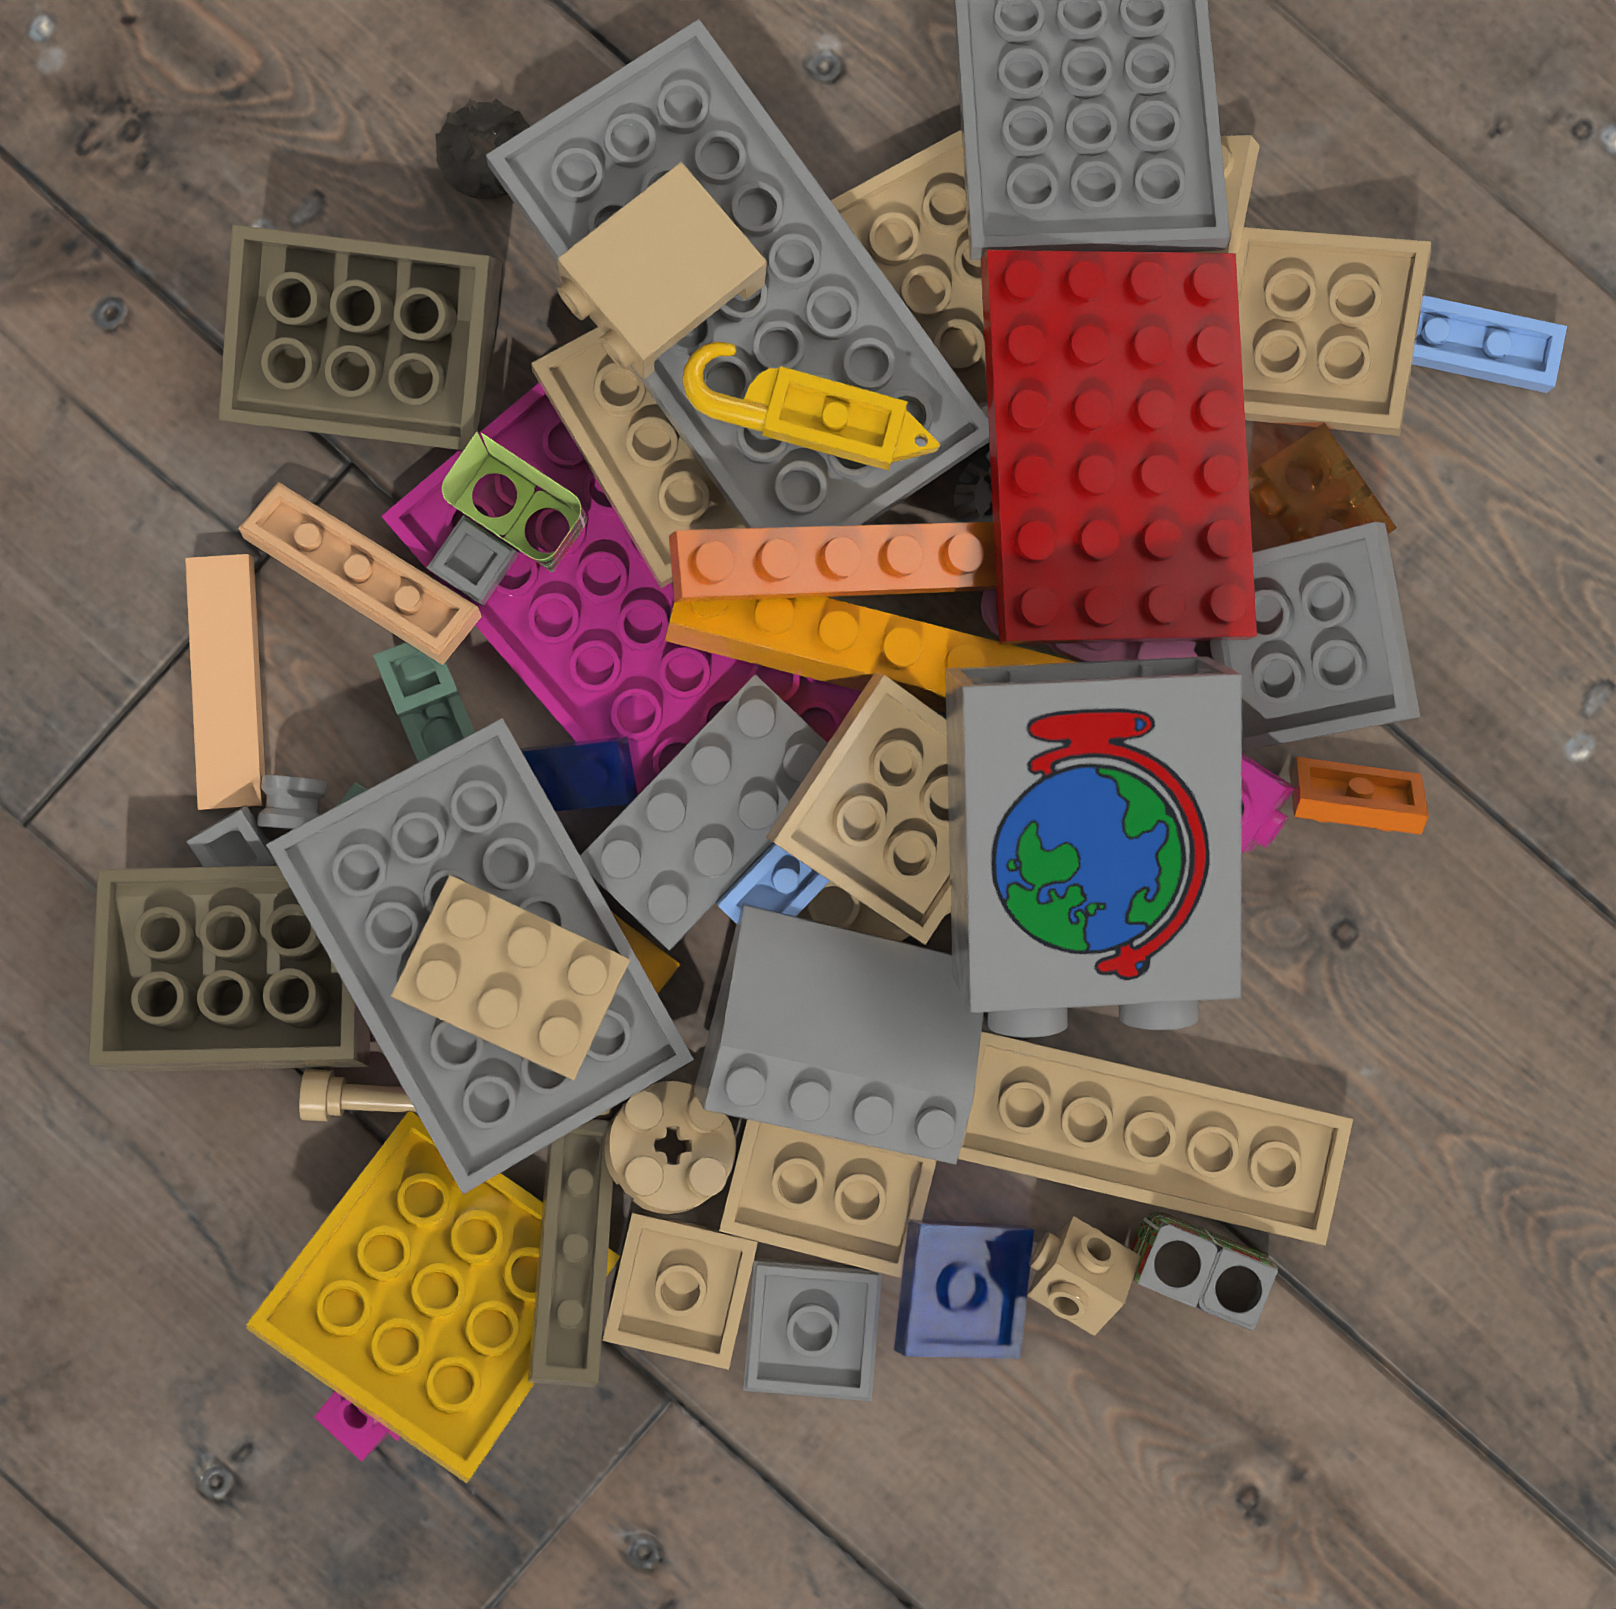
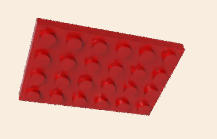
(1117, 447)

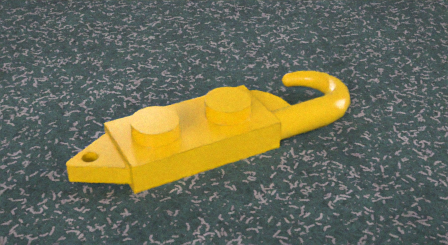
(812, 412)

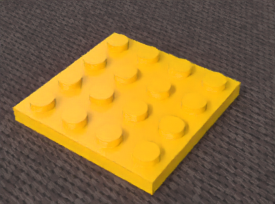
(418, 1300)

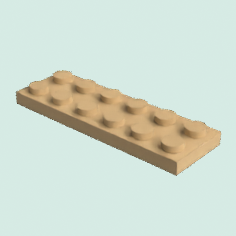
(1155, 1138)

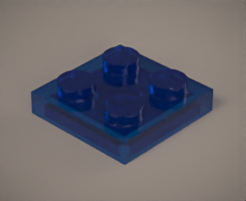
(963, 1289)

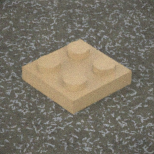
(680, 1289)

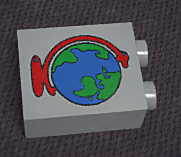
(1095, 840)

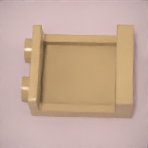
(658, 270)

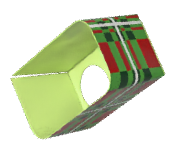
(477, 463)

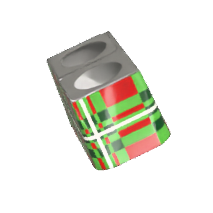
(1153, 1236)

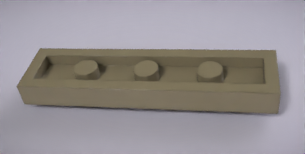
(572, 1260)

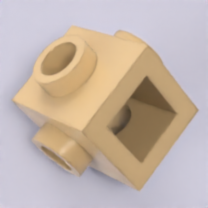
(1082, 1275)

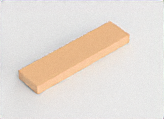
(360, 573)
(225, 682)

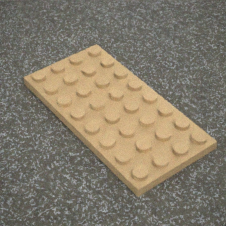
(917, 236)

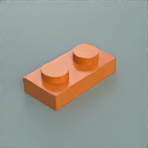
(1358, 795)

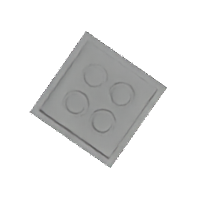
(1325, 642)

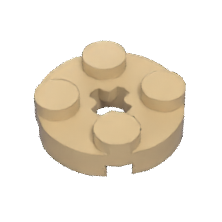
(645, 1172)

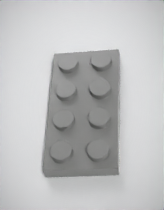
(705, 813)

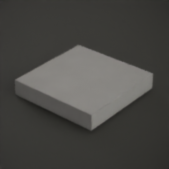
(812, 1329)

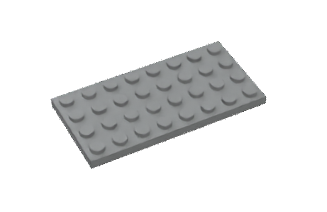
(822, 295)

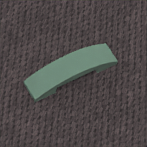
(423, 699)

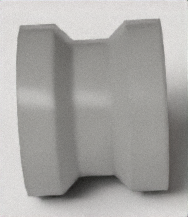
(290, 801)

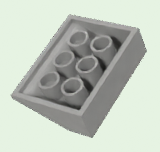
(841, 1037)

